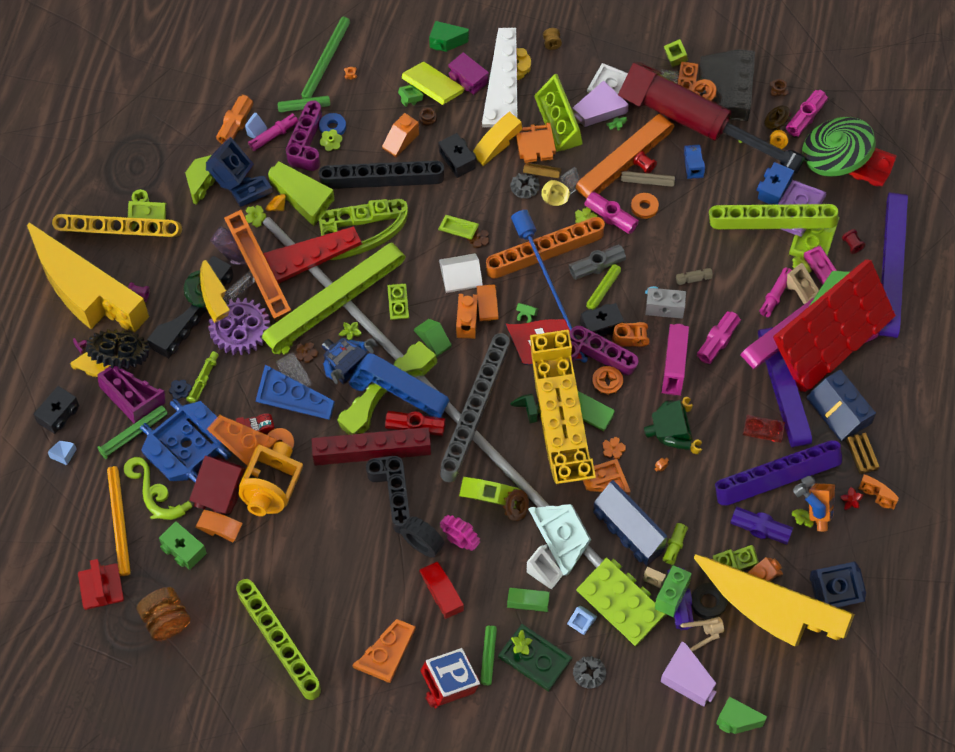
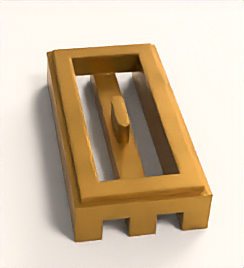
(542, 170)
(875, 466)

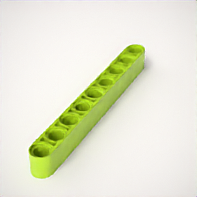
(333, 297)

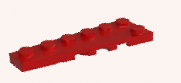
(302, 256)

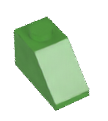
(739, 717)

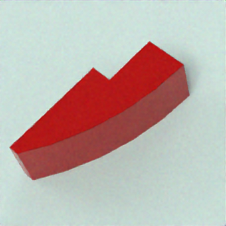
(442, 590)

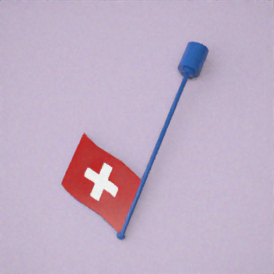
(521, 332)

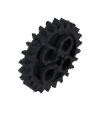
(104, 348)

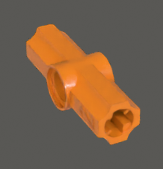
(235, 119)

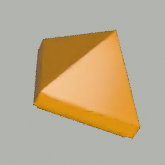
(277, 203)

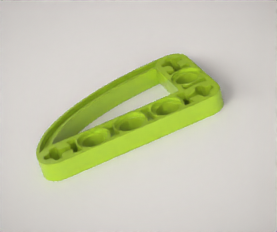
(372, 242)

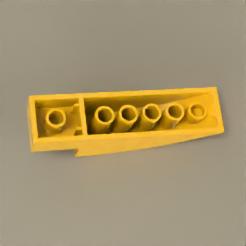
(86, 288)
(774, 606)

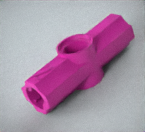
(806, 113)
(619, 217)
(718, 337)

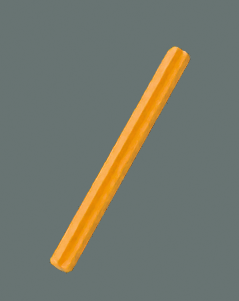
(118, 521)

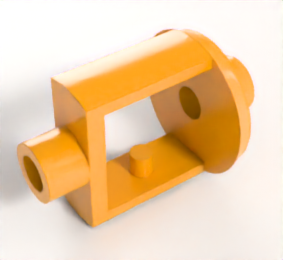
(262, 495)

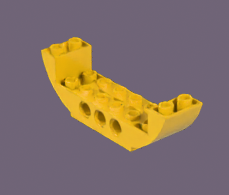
(560, 407)

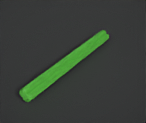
(325, 57)

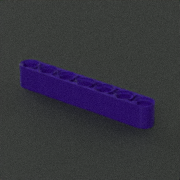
(788, 399)
(778, 472)

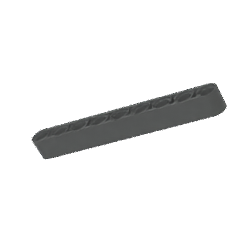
(472, 413)

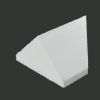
(544, 567)

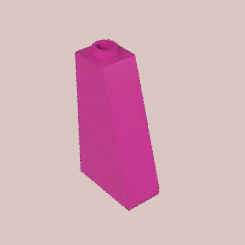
(675, 359)

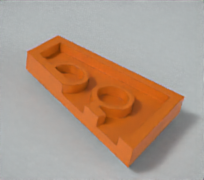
(386, 654)

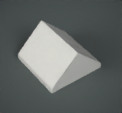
(461, 272)

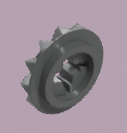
(526, 191)
(586, 680)

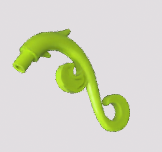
(157, 489)

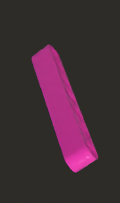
(766, 346)

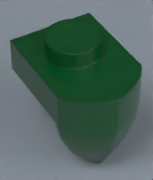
(531, 407)

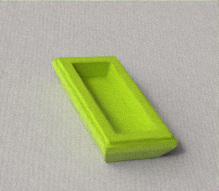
(458, 227)

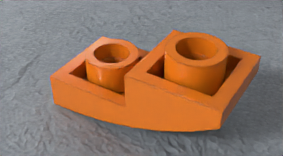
(687, 74)
(487, 303)
(885, 496)
(218, 524)

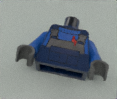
(344, 357)

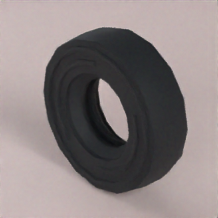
(702, 611)

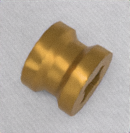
(552, 38)

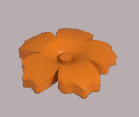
(613, 448)

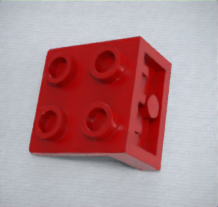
(876, 169)

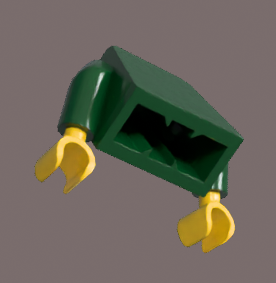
(672, 425)

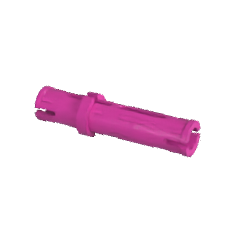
(279, 128)
(773, 297)

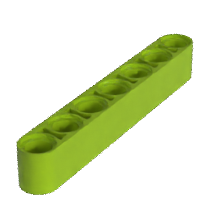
(762, 216)
(282, 647)

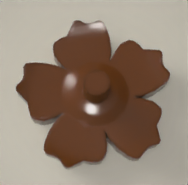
(479, 238)
(306, 353)

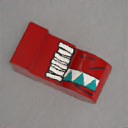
(261, 423)

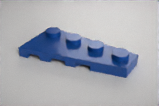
(288, 394)

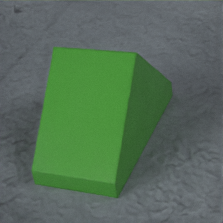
(433, 336)

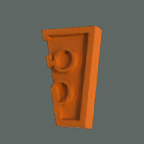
(239, 438)

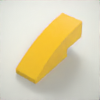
(497, 138)
(213, 293)

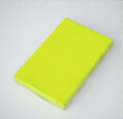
(433, 83)

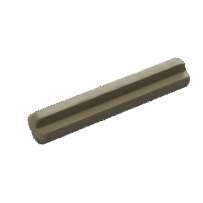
(647, 178)

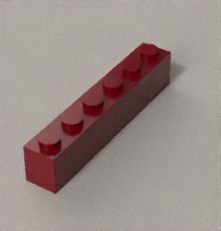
(371, 445)

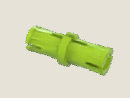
(675, 543)

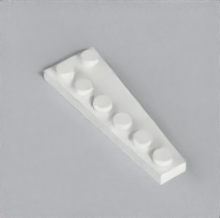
(503, 79)

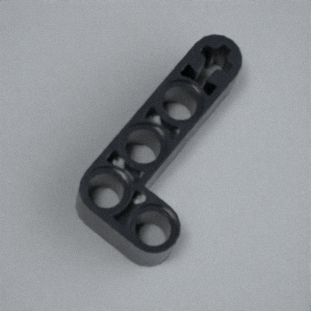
(392, 477)

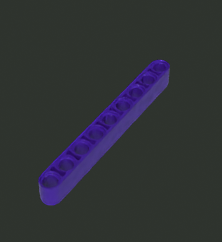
(894, 258)

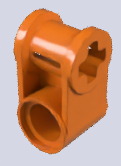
(632, 333)

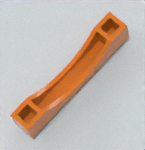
(258, 265)

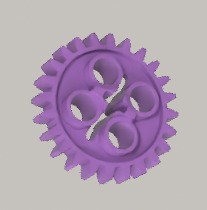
(240, 327)

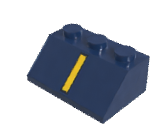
(841, 405)

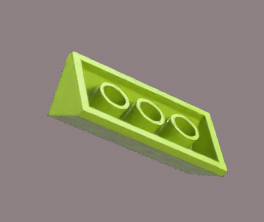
(557, 110)

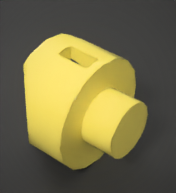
(555, 193)

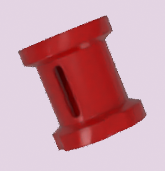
(644, 162)

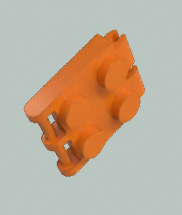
(536, 143)

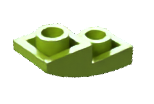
(373, 212)
(398, 301)
(739, 559)

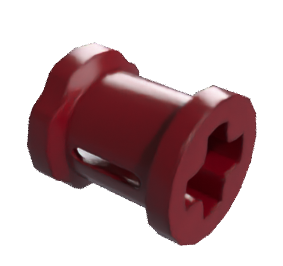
(853, 241)

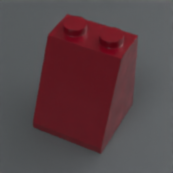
(217, 485)

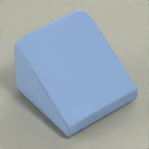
(255, 126)
(582, 620)

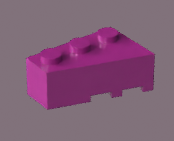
(130, 394)

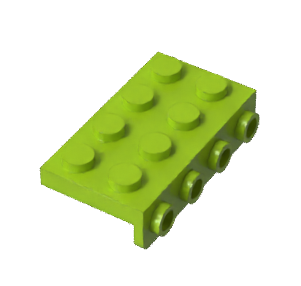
(621, 601)

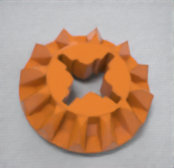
(706, 85)
(614, 376)

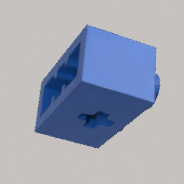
(775, 184)

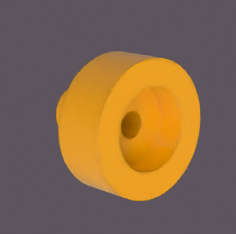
(779, 139)

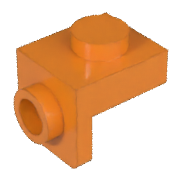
(767, 569)

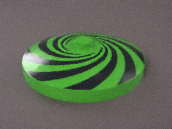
(839, 146)

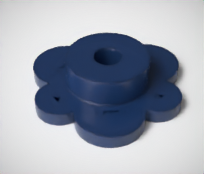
(182, 392)

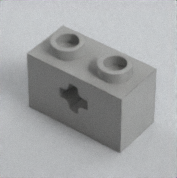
(665, 303)

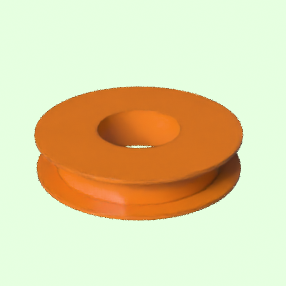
(644, 198)

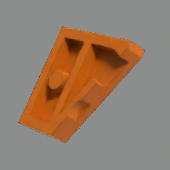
(604, 475)

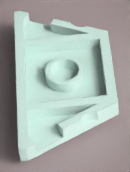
(562, 533)

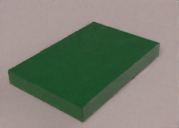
(542, 664)

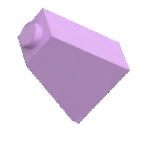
(599, 106)
(689, 677)

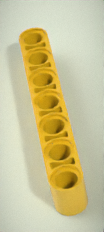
(108, 225)

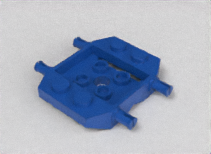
(174, 433)

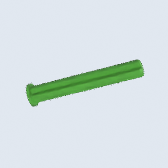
(131, 432)

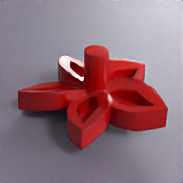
(852, 499)

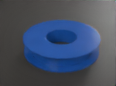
(333, 118)

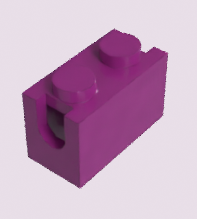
(468, 73)

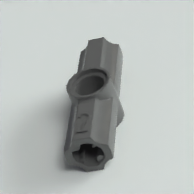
(588, 266)

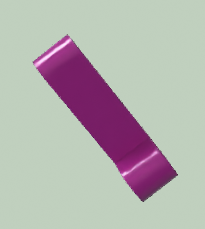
(306, 134)
(600, 354)

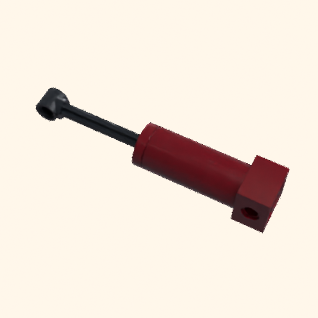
(648, 88)

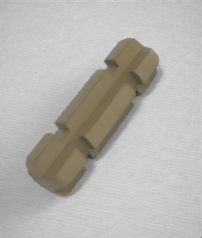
(694, 276)

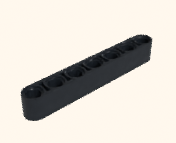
(389, 178)

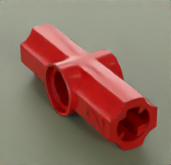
(403, 421)

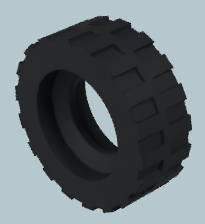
(422, 536)

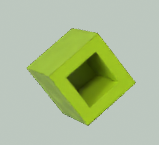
(676, 53)

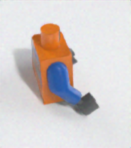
(820, 501)

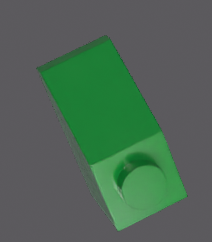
(447, 36)

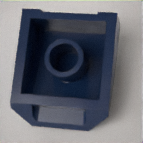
(229, 164)
(839, 584)

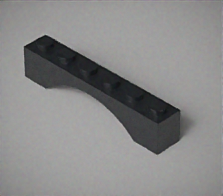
(169, 335)

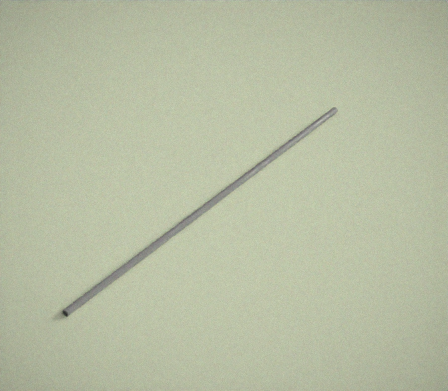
(591, 555)

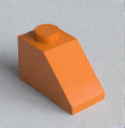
(401, 135)

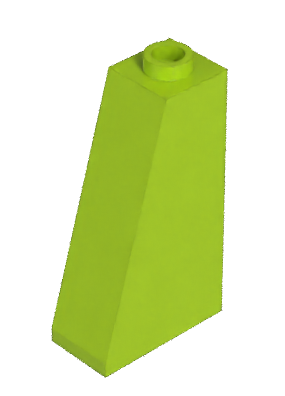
(301, 191)

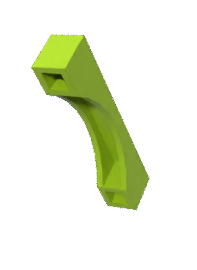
(358, 417)

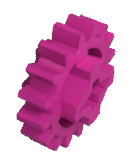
(459, 532)

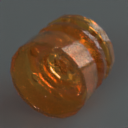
(163, 613)

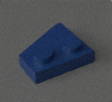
(251, 190)

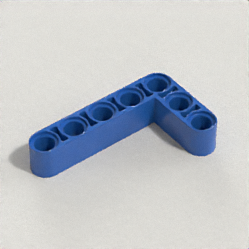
(399, 383)

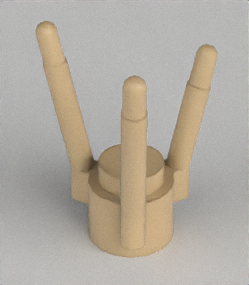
(711, 626)

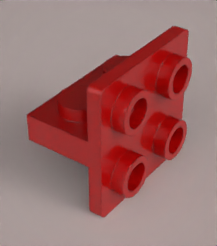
(100, 585)

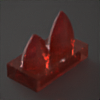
(764, 428)

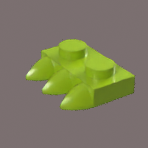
(146, 210)

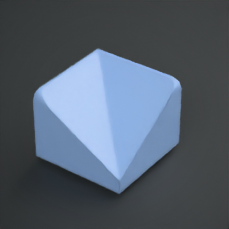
(62, 451)

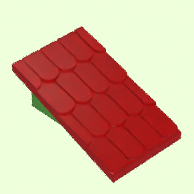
(835, 324)

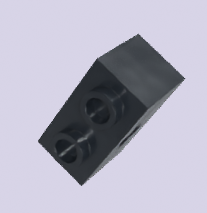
(457, 155)
(602, 320)
(56, 410)

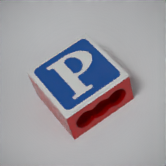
(450, 676)

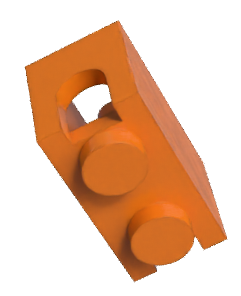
(467, 316)

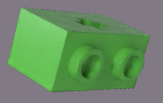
(178, 536)
(673, 591)

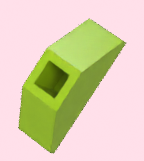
(199, 179)
(485, 491)

